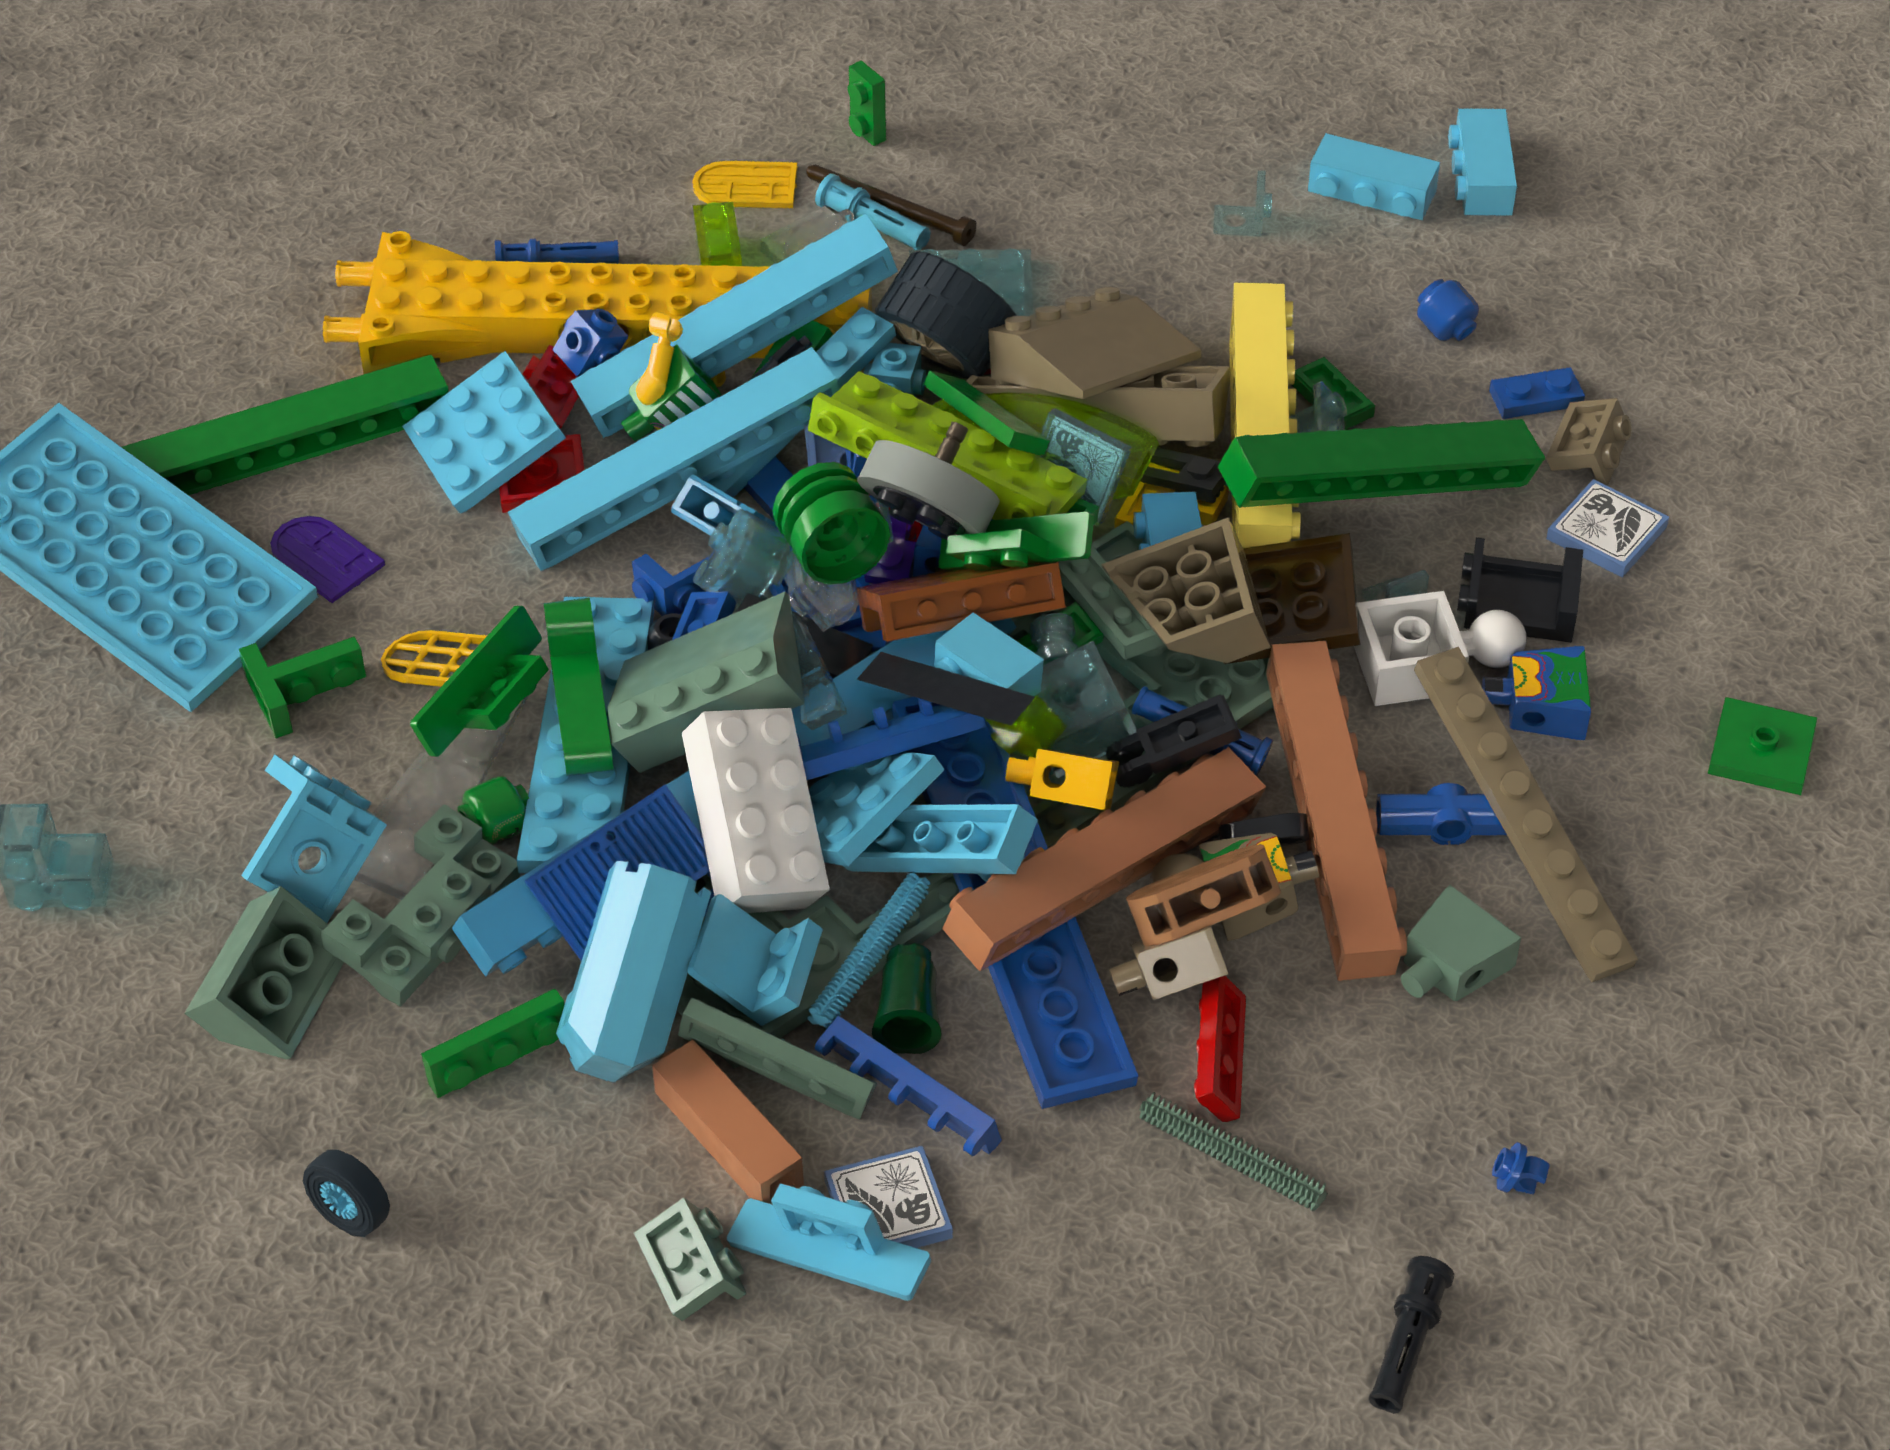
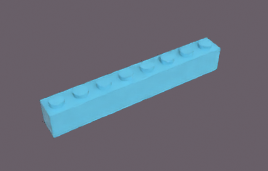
(749, 315)
(658, 466)

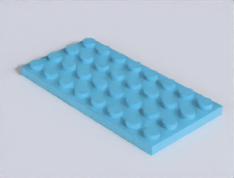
(137, 559)

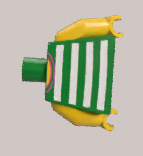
(670, 384)

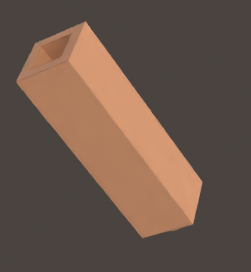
(726, 1122)

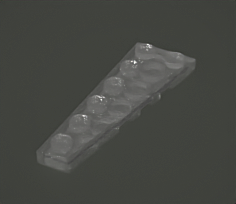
(418, 796)

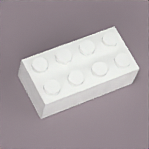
(755, 809)

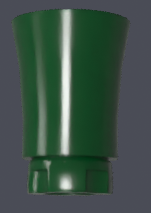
(908, 1003)

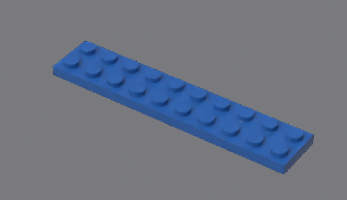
(1051, 983)

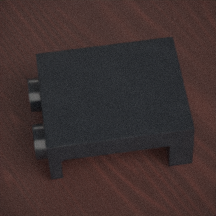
(1536, 593)

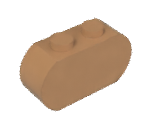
(1203, 895)

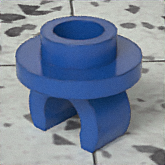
(1518, 1170)

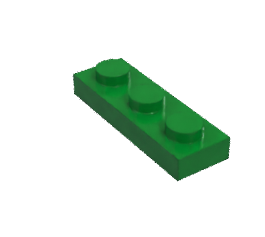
(493, 1043)

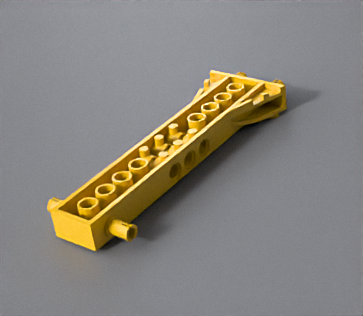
(461, 308)

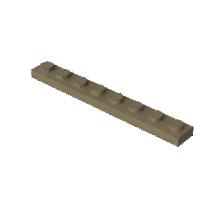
(1525, 815)

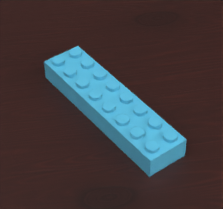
(951, 840)

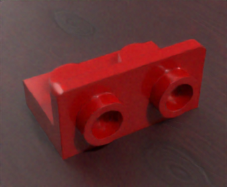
(552, 384)

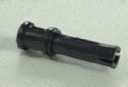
(1416, 1314)

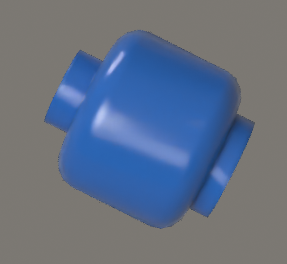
(1447, 310)

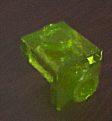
(1032, 730)

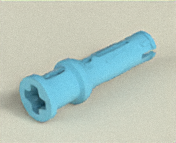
(840, 196)

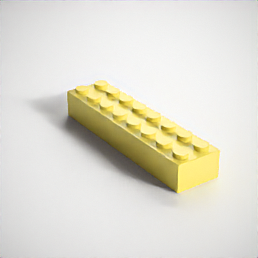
(1261, 395)

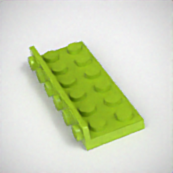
(874, 411)

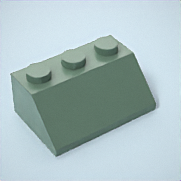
(267, 977)

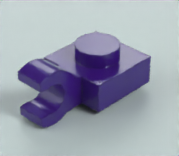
(898, 559)

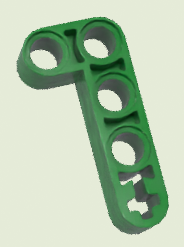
(578, 687)

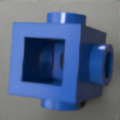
(589, 340)

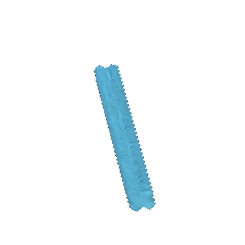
(868, 950)

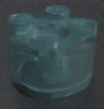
(744, 558)

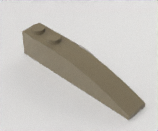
(1170, 405)

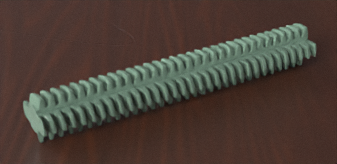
(1232, 1153)

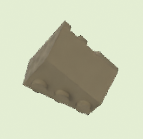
(1195, 593)

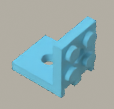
(319, 815)

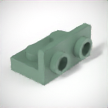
(689, 1258)

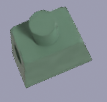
(1457, 948)

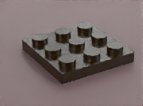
(1306, 592)

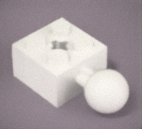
(1417, 626)

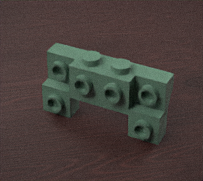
(418, 933)

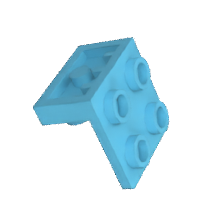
(751, 964)

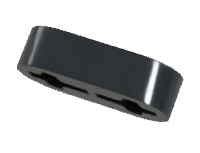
(1289, 828)

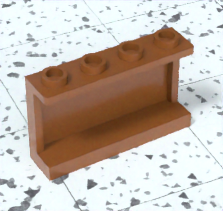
(947, 597)

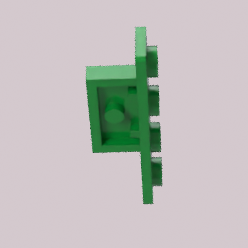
(1020, 542)
(485, 685)

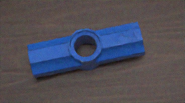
(1443, 813)

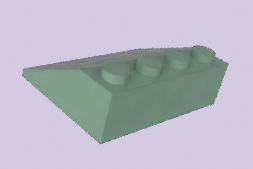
(724, 666)

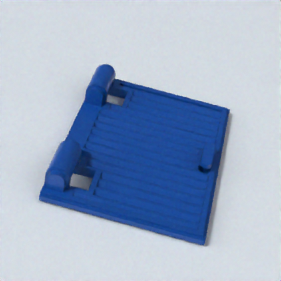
(647, 833)

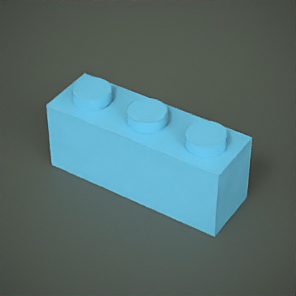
(1483, 162)
(1373, 176)

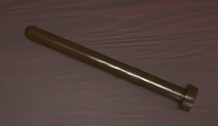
(962, 229)

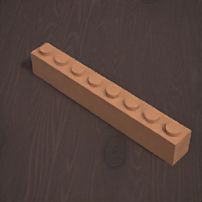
(1332, 793)
(1101, 858)

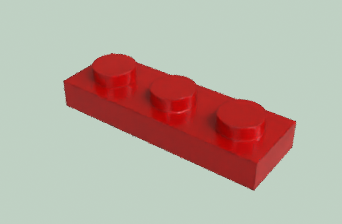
(1221, 1048)

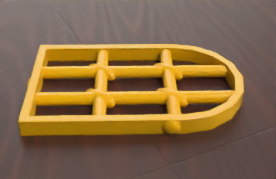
(430, 647)

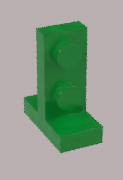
(299, 678)

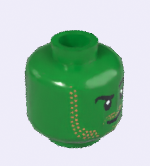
(496, 808)

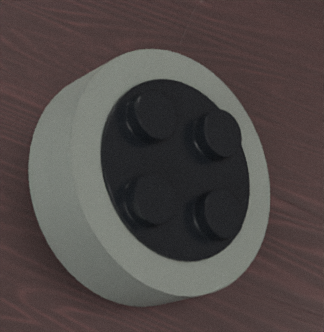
(929, 486)

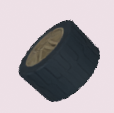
(944, 313)

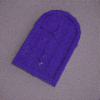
(324, 555)

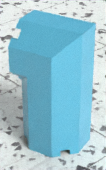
(632, 971)

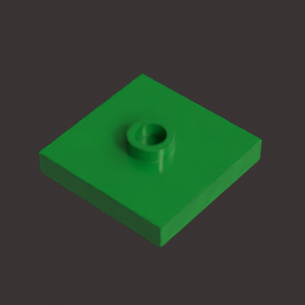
(1762, 746)

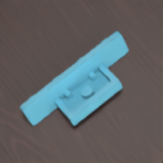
(829, 1240)

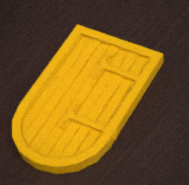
(747, 183)

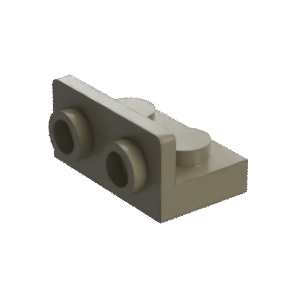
(1591, 437)

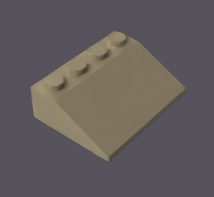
(1087, 345)

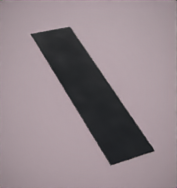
(946, 688)

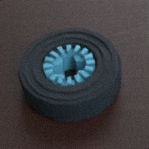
(346, 1192)

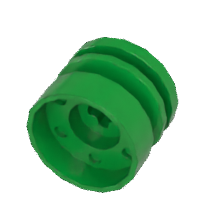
(831, 523)

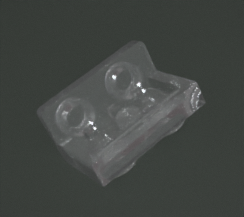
(802, 232)
(822, 602)

